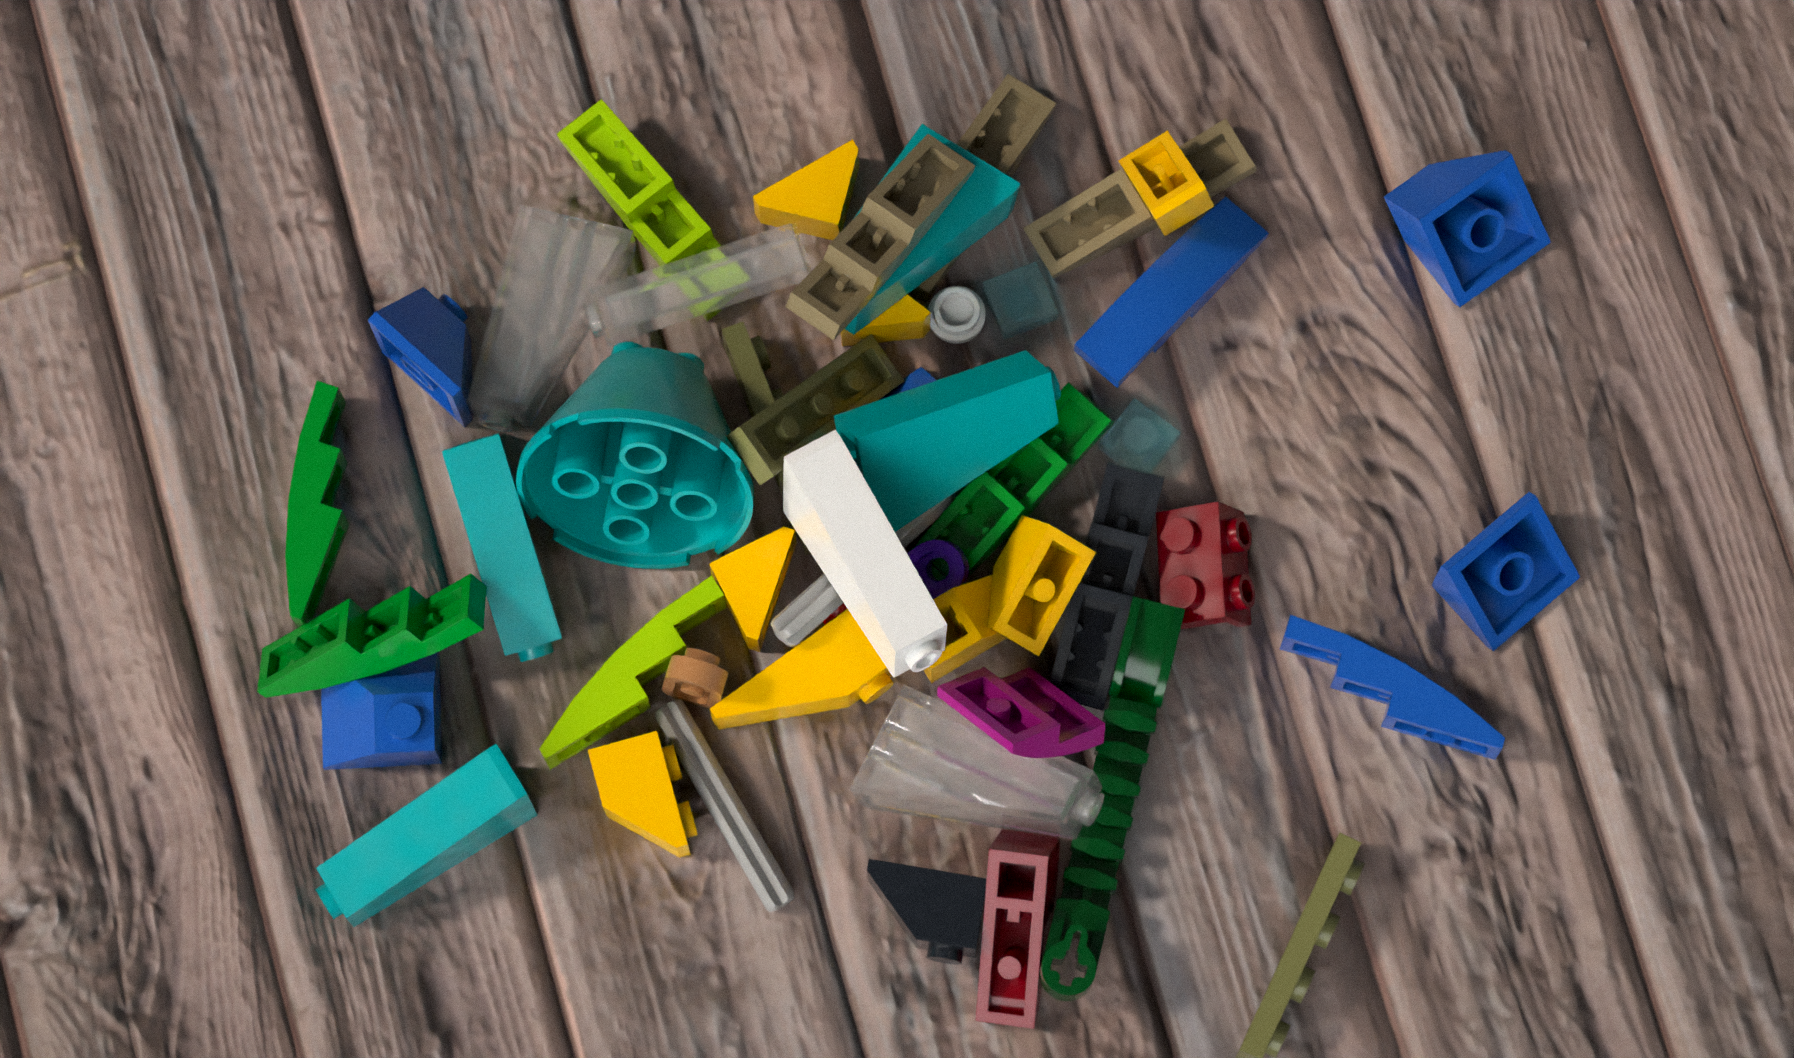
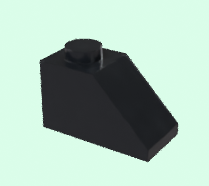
(933, 907)

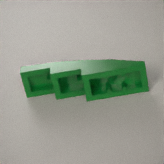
(998, 498)
(313, 525)
(361, 643)

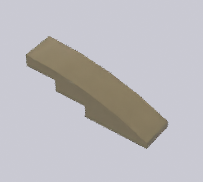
(1002, 139)
(1114, 212)
(880, 236)

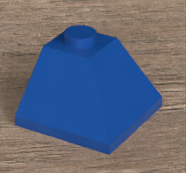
(1468, 221)
(430, 346)
(384, 718)

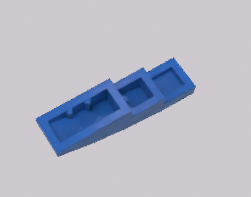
(1170, 291)
(1412, 700)

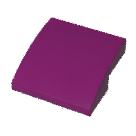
(1024, 713)

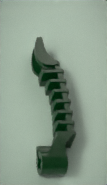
(1098, 849)

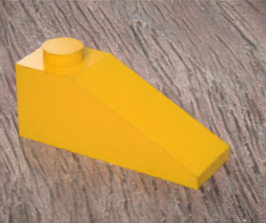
(816, 676)

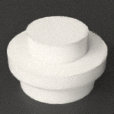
(957, 314)

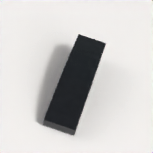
(1106, 590)

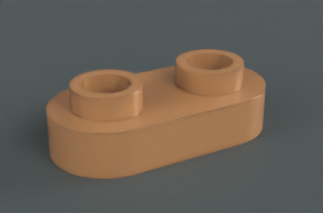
(695, 678)

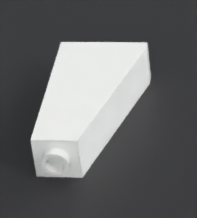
(861, 554)

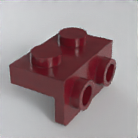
(1206, 564)

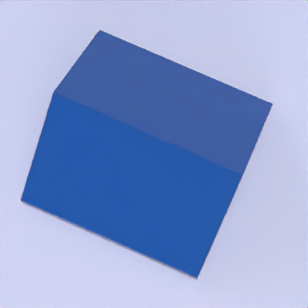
(1507, 573)

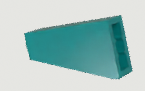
(974, 211)
(948, 432)
(503, 547)
(425, 838)

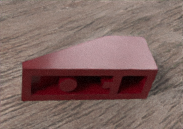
(1016, 926)

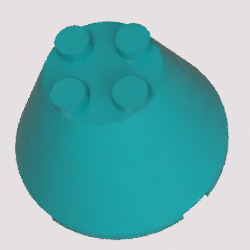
(639, 464)

